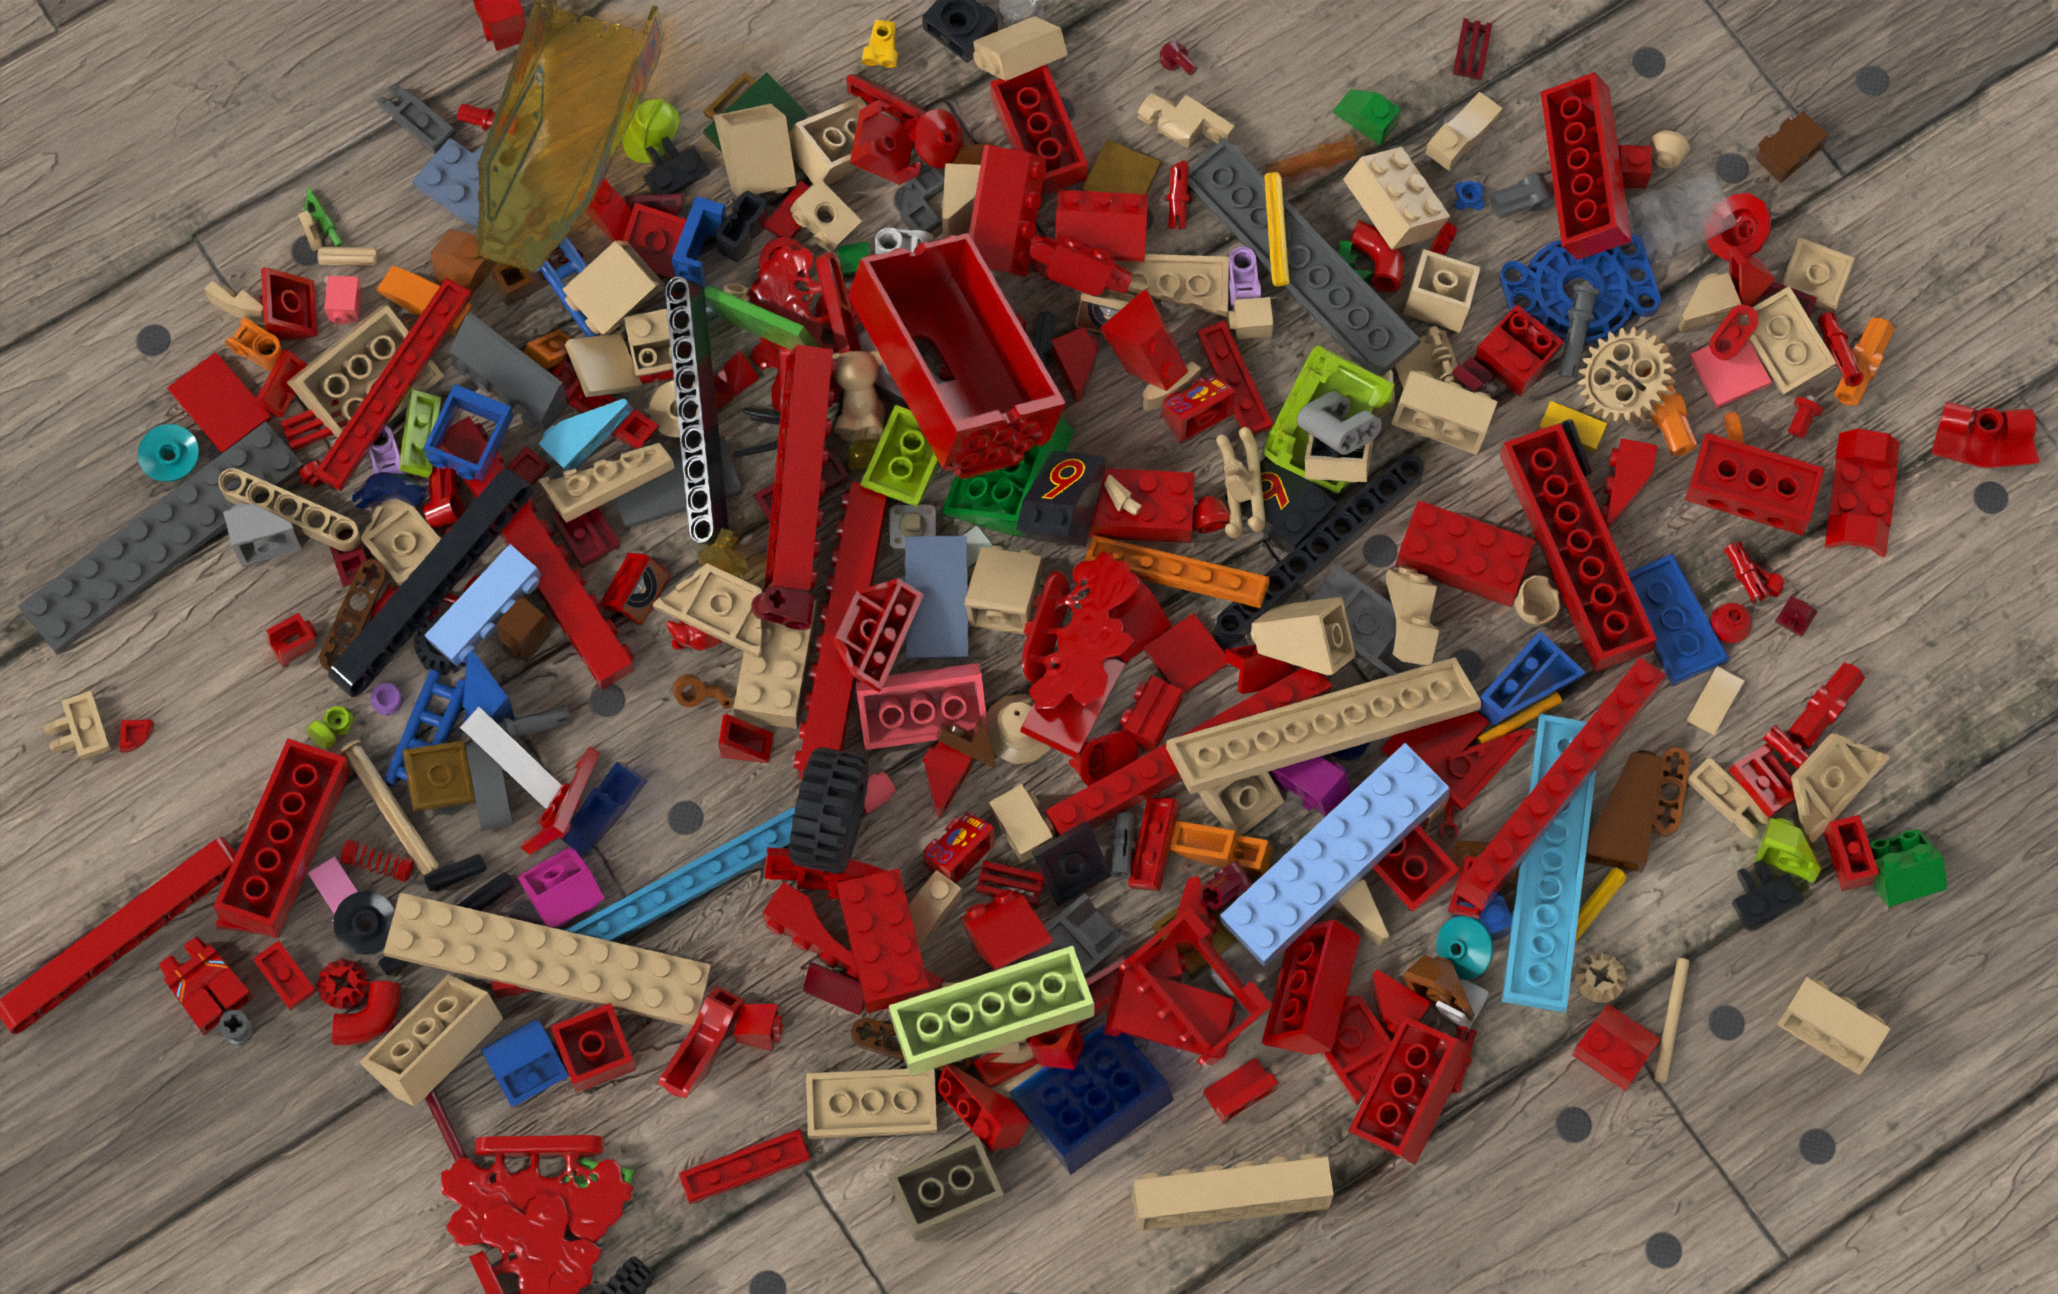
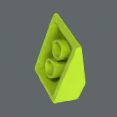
(902, 460)

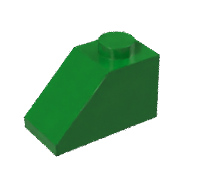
(1369, 114)

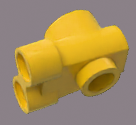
(881, 45)

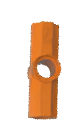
(1868, 357)
(1673, 422)

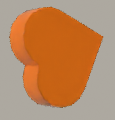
(1733, 427)

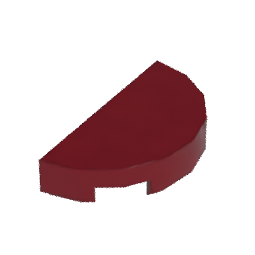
(664, 202)

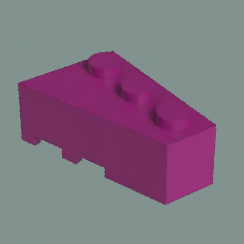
(1316, 782)

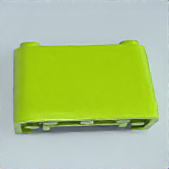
(1321, 374)

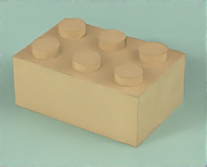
(1396, 197)
(1444, 412)
(1834, 1025)

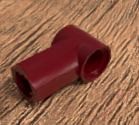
(1225, 886)

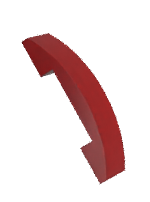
(633, 431)

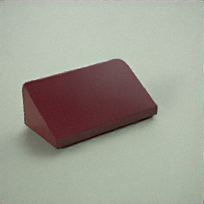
(834, 988)

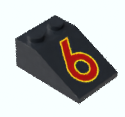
(1063, 499)
(1291, 506)

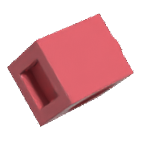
(343, 299)

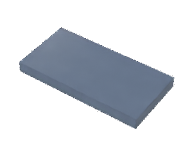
(940, 572)

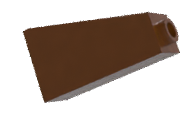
(1626, 820)

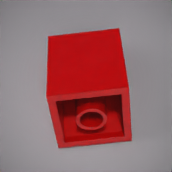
(1145, 343)

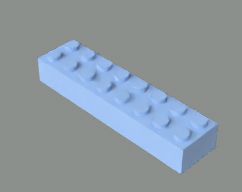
(1335, 855)

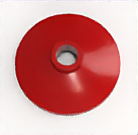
(930, 135)

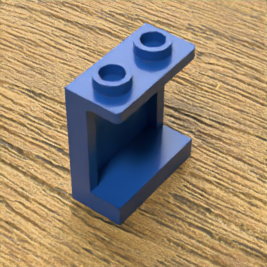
(702, 221)

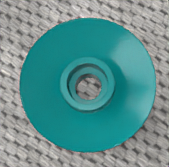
(164, 441)
(1474, 942)

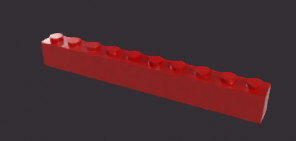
(854, 570)
(558, 585)
(1157, 770)
(1560, 784)

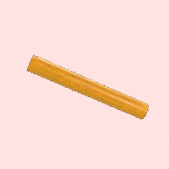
(1521, 718)

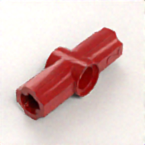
(1826, 705)

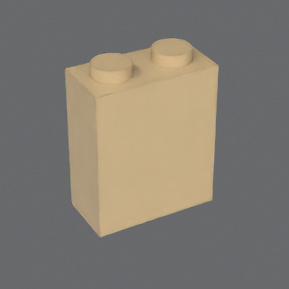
(1019, 48)

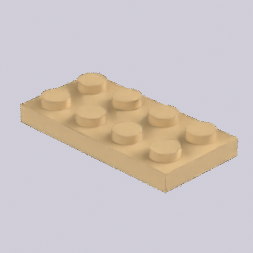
(870, 1103)

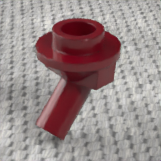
(1174, 56)

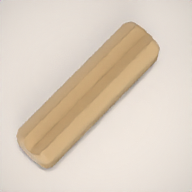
(347, 256)

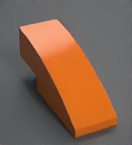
(413, 293)
(1221, 847)

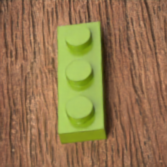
(419, 421)

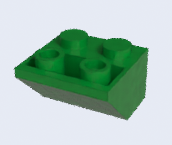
(1907, 867)

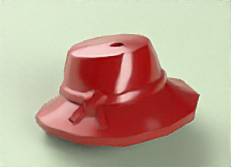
(1751, 228)

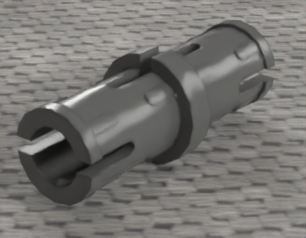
(1123, 845)

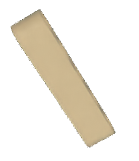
(301, 519)

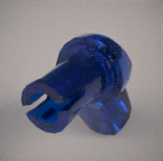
(389, 486)

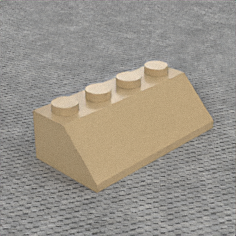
(432, 1039)

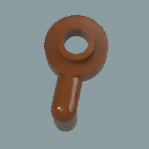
(698, 692)

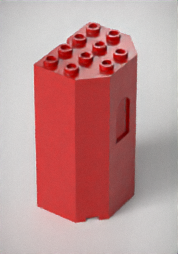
(999, 386)

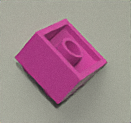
(561, 888)

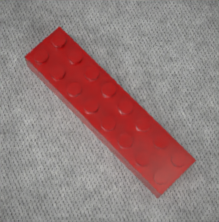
(799, 469)
(1578, 547)

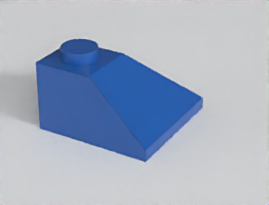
(484, 692)

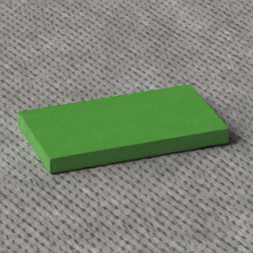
(758, 320)

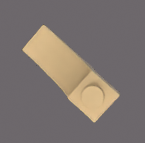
(1463, 131)

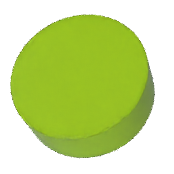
(321, 734)

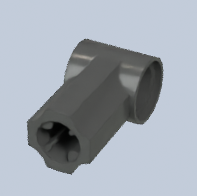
(1529, 193)

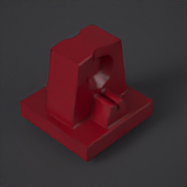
(1796, 616)

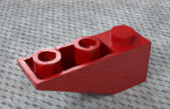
(1631, 474)
(982, 1109)

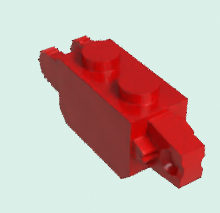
(1079, 265)

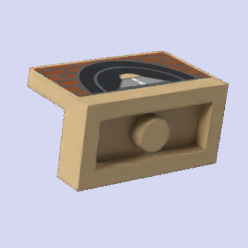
(1097, 310)

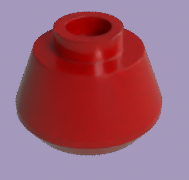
(1210, 515)
(1733, 628)

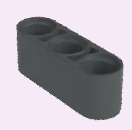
(489, 789)

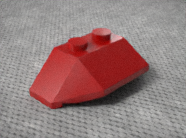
(875, 629)

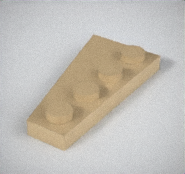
(1183, 280)
(607, 480)

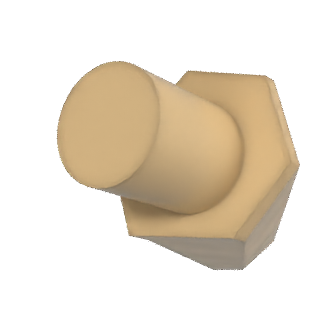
(1121, 496)

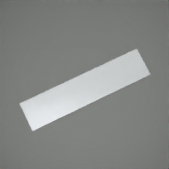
(511, 757)

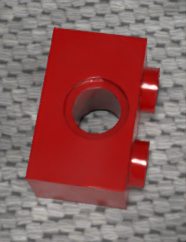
(1850, 853)

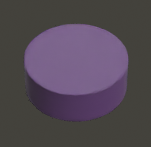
(386, 699)

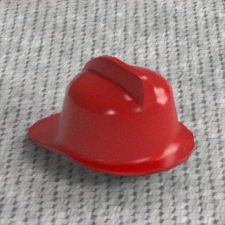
(1104, 756)

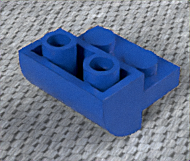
(524, 1062)

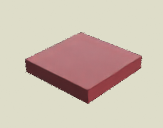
(1731, 378)

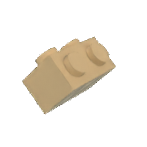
(1021, 821)

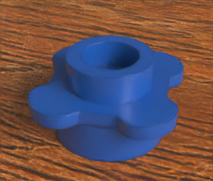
(1472, 188)

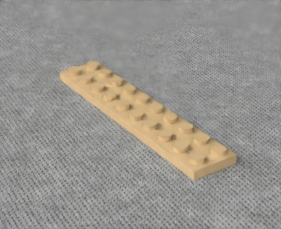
(1322, 725)
(547, 960)

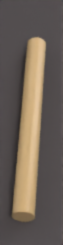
(1671, 1021)

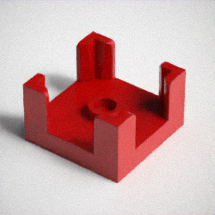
(884, 144)

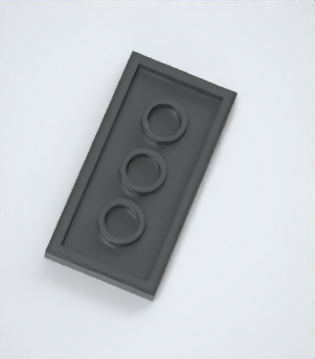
(667, 494)

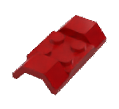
(1862, 490)

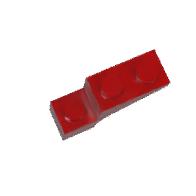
(1164, 959)
(700, 1047)

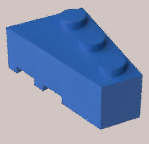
(1529, 678)

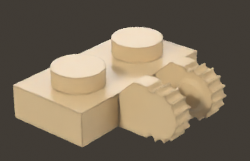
(85, 727)

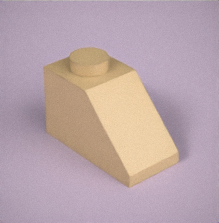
(1710, 302)

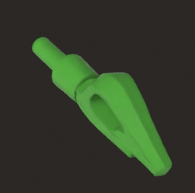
(319, 215)

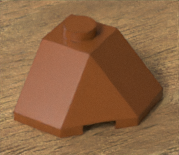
(459, 261)
(1438, 981)

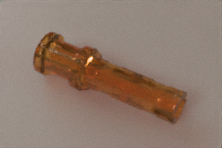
(1324, 156)

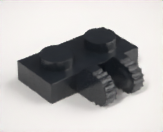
(676, 173)
(1766, 901)

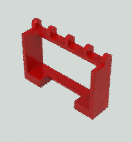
(1247, 994)

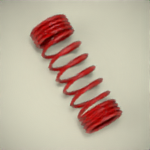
(404, 869)

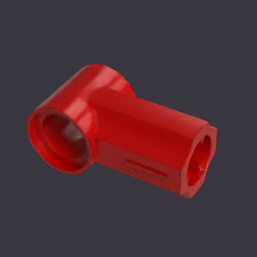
(444, 501)

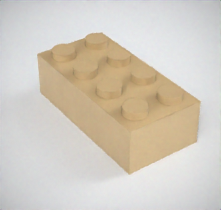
(774, 684)

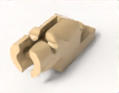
(1184, 121)

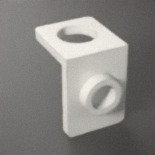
(1476, 996)

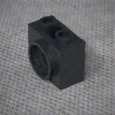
(977, 22)

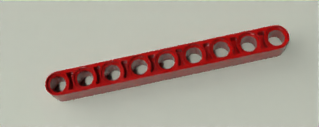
(116, 936)

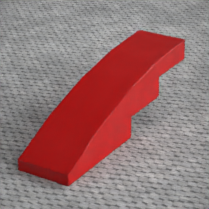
(780, 867)

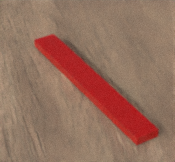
(393, 384)

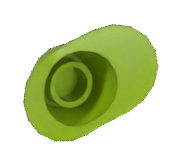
(651, 123)

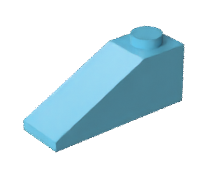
(579, 436)

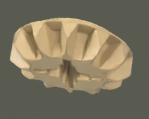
(1586, 979)

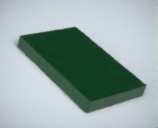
(761, 93)

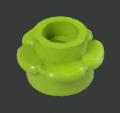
(341, 713)

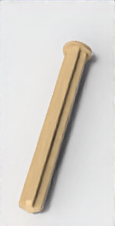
(389, 807)

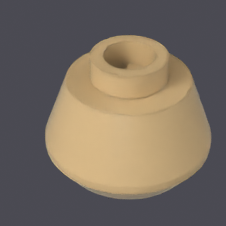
(1669, 148)

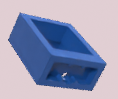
(476, 404)

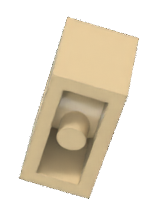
(822, 199)

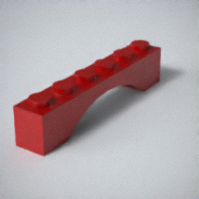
(794, 915)

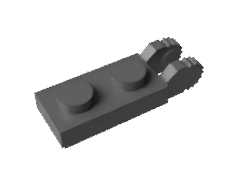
(417, 119)

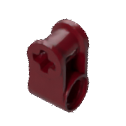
(784, 607)

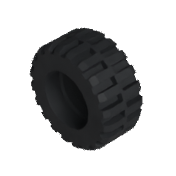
(828, 810)

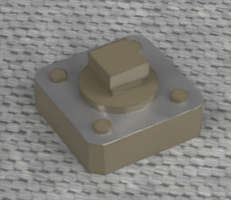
(910, 521)

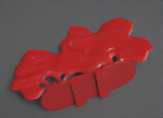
(1085, 640)

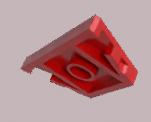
(1357, 1048)

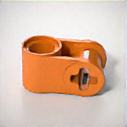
(252, 342)

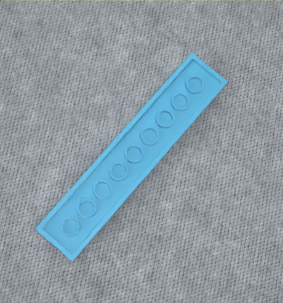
(1549, 887)

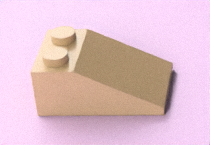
(825, 142)

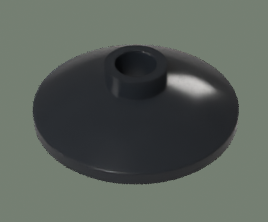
(350, 913)

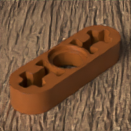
(1681, 772)

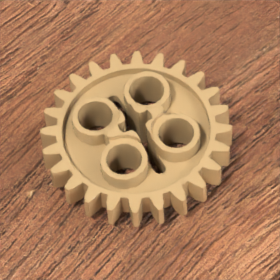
(1644, 354)

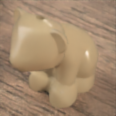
(862, 411)

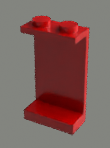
(1138, 1016)

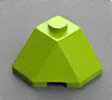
(1787, 850)

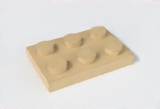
(1788, 342)

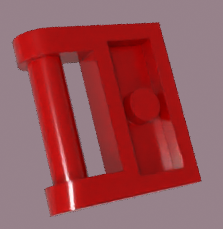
(1764, 780)

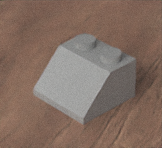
(259, 534)

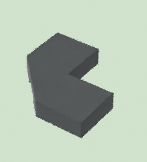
(915, 209)

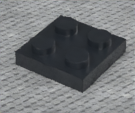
(1071, 863)

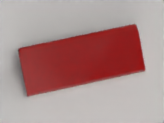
(871, 92)

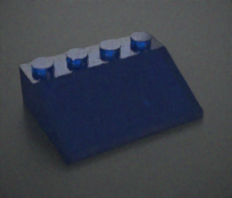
(1094, 1104)

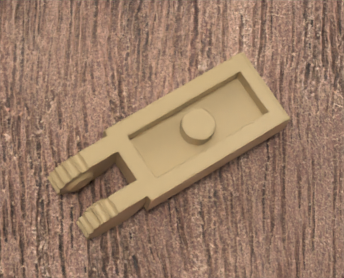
(1726, 796)

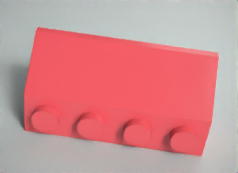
(918, 702)

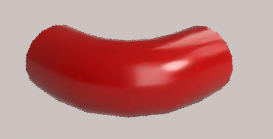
(1388, 263)
(372, 1020)

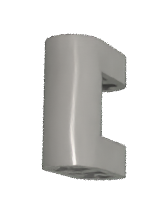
(1323, 421)

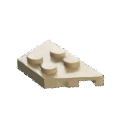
(399, 538)
(718, 606)
(1832, 781)

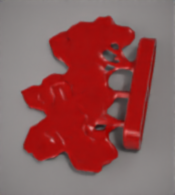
(776, 293)
(588, 1208)
(544, 1258)

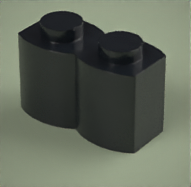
(738, 229)

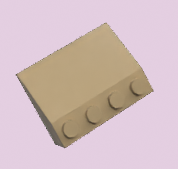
(352, 368)

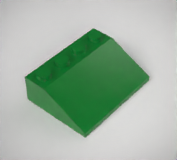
(997, 496)

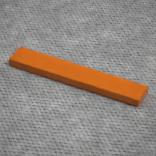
(1185, 572)

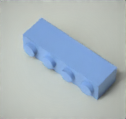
(483, 604)

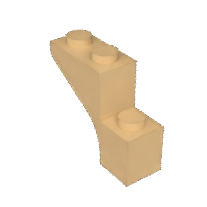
(1412, 603)

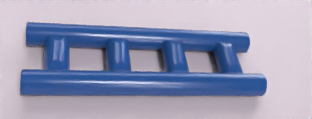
(555, 279)
(419, 715)

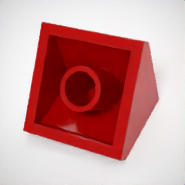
(288, 305)

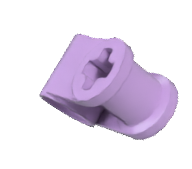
(1243, 282)
(386, 457)

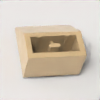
(650, 342)

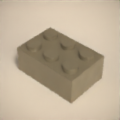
(946, 1188)

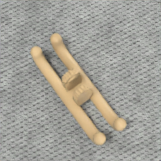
(1242, 484)

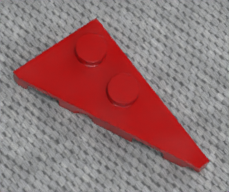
(1473, 768)
(563, 805)

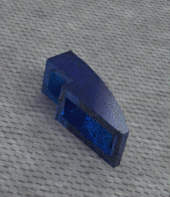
(603, 808)

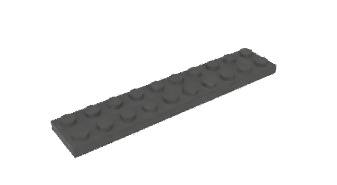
(1316, 271)
(153, 542)

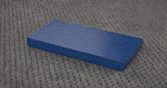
(1683, 633)

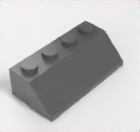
(507, 373)

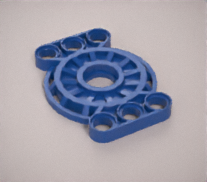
(1603, 270)

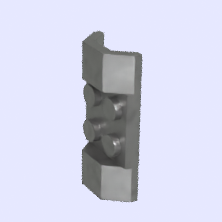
(1369, 620)
(1084, 930)

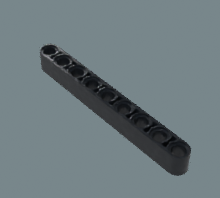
(688, 399)
(1330, 539)
(430, 582)

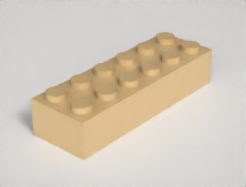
(1232, 1192)

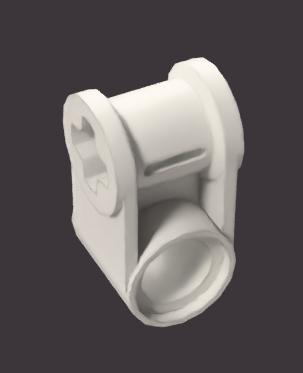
(900, 238)

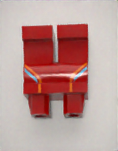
(198, 976)

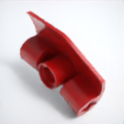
(1966, 441)

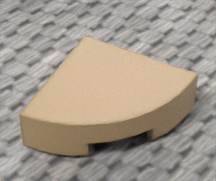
(310, 230)

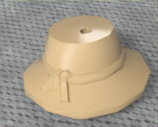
(1005, 732)

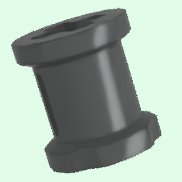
(229, 1020)

